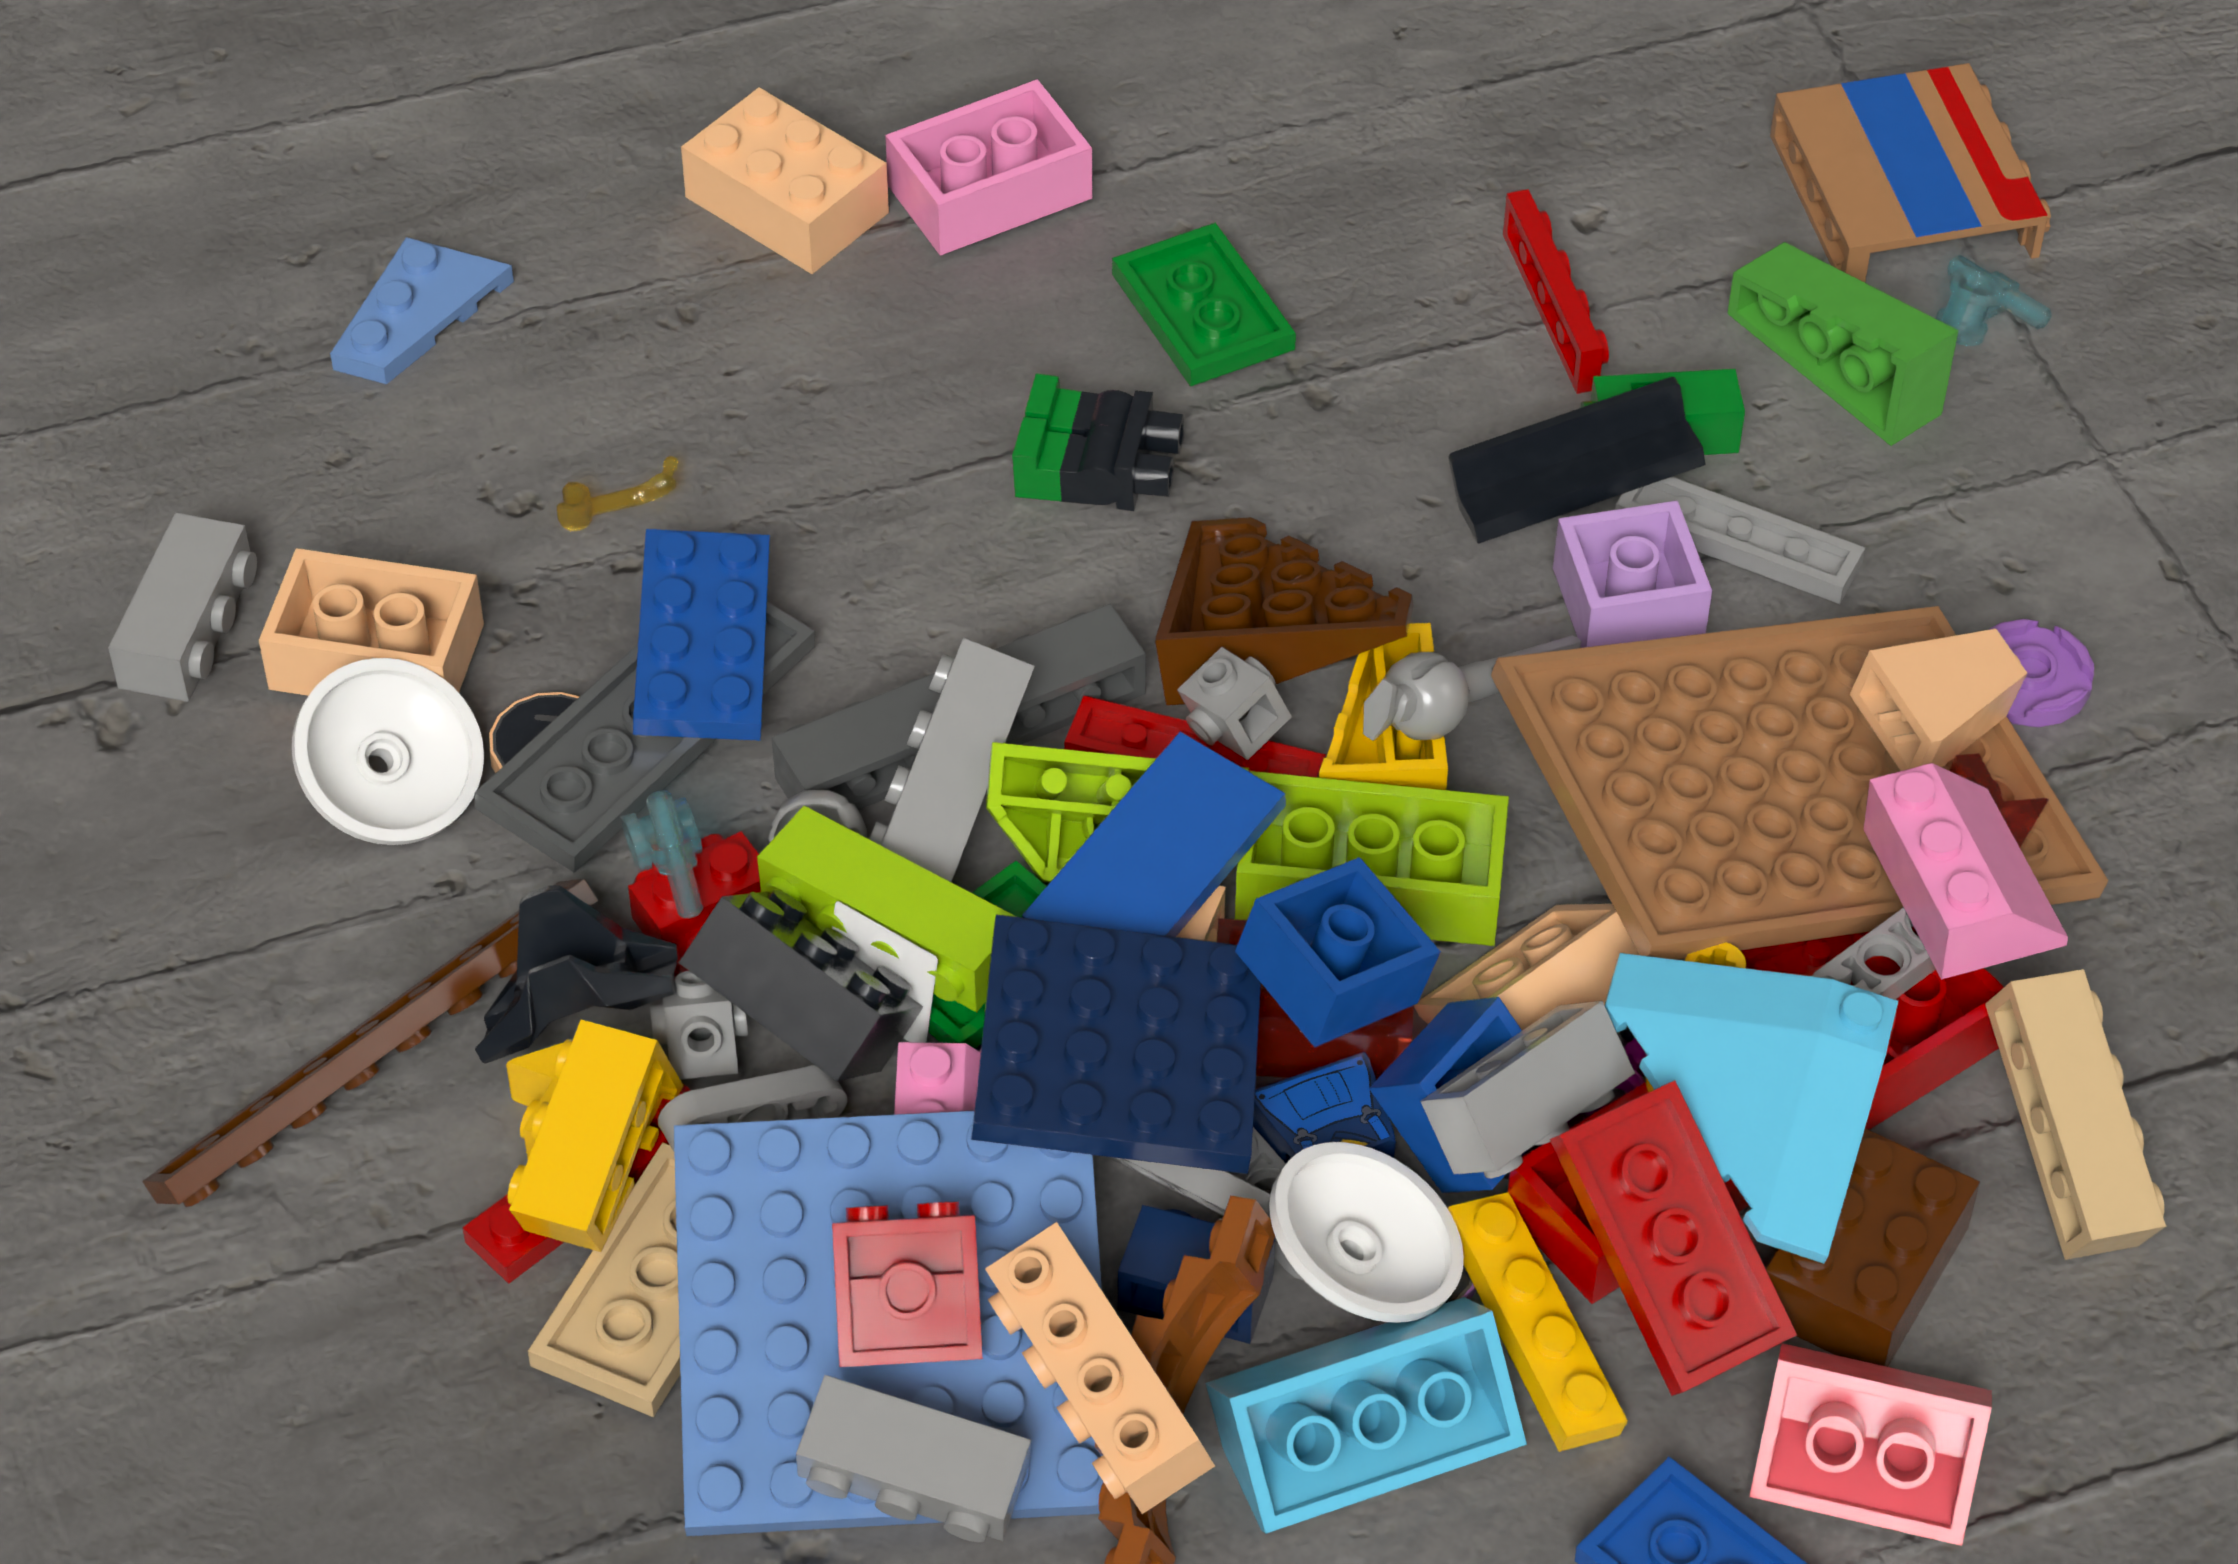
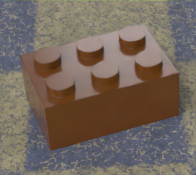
(1885, 1255)

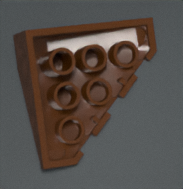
(1268, 605)

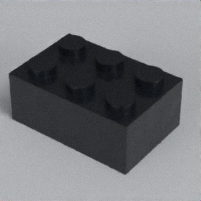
(802, 983)

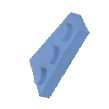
(411, 304)

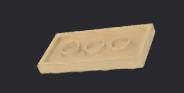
(622, 1309)

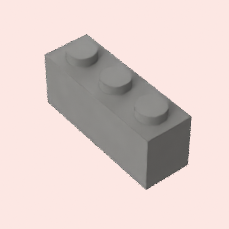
(182, 607)
(1528, 1089)
(912, 1460)

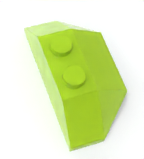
(1055, 798)

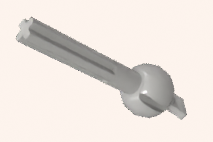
(1431, 696)

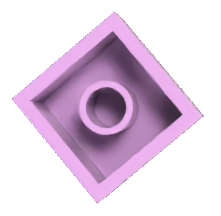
(1631, 575)

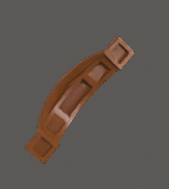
(1197, 1316)

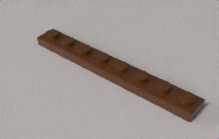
(345, 1063)

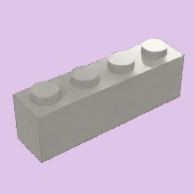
(951, 768)

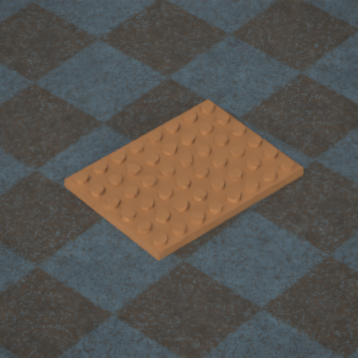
(1735, 776)

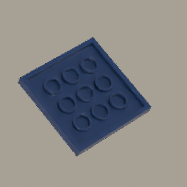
(1118, 1045)

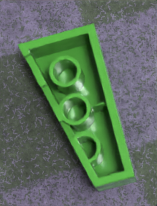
(1847, 338)

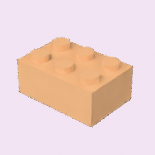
(785, 180)
(362, 609)

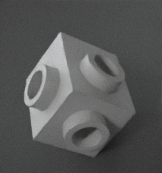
(1234, 703)
(698, 1029)

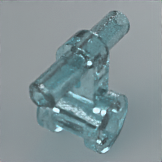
(1982, 295)
(670, 842)

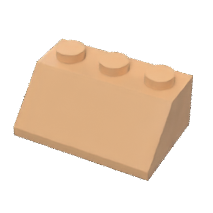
(1548, 963)

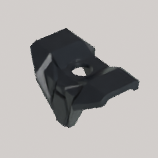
(569, 963)

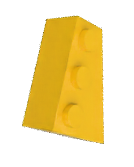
(1391, 756)
(591, 1134)

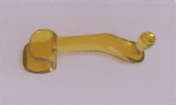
(580, 507)

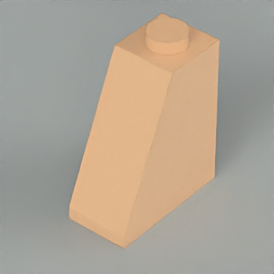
(1937, 694)

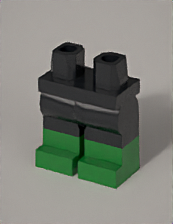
(1094, 446)

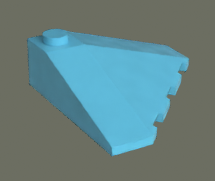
(1772, 1078)

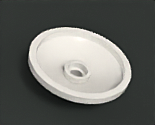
(409, 722)
(1366, 1232)

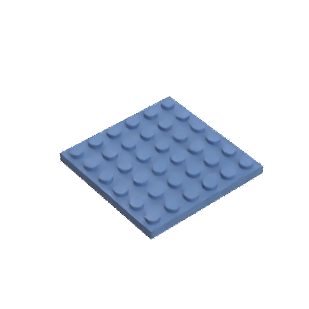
(764, 1311)

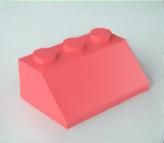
(1872, 1444)

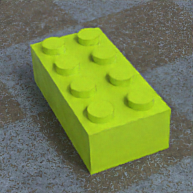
(1425, 845)

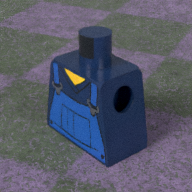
(1323, 1108)

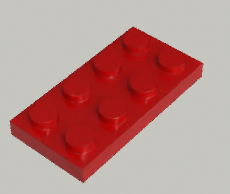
(1673, 1238)

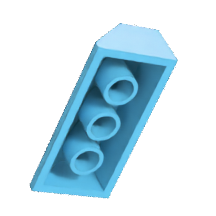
(1367, 1413)

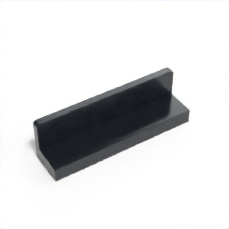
(1574, 460)

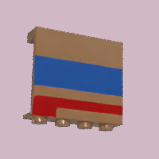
(1904, 165)

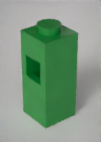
(1709, 399)

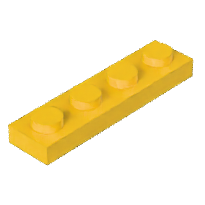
(1536, 1324)

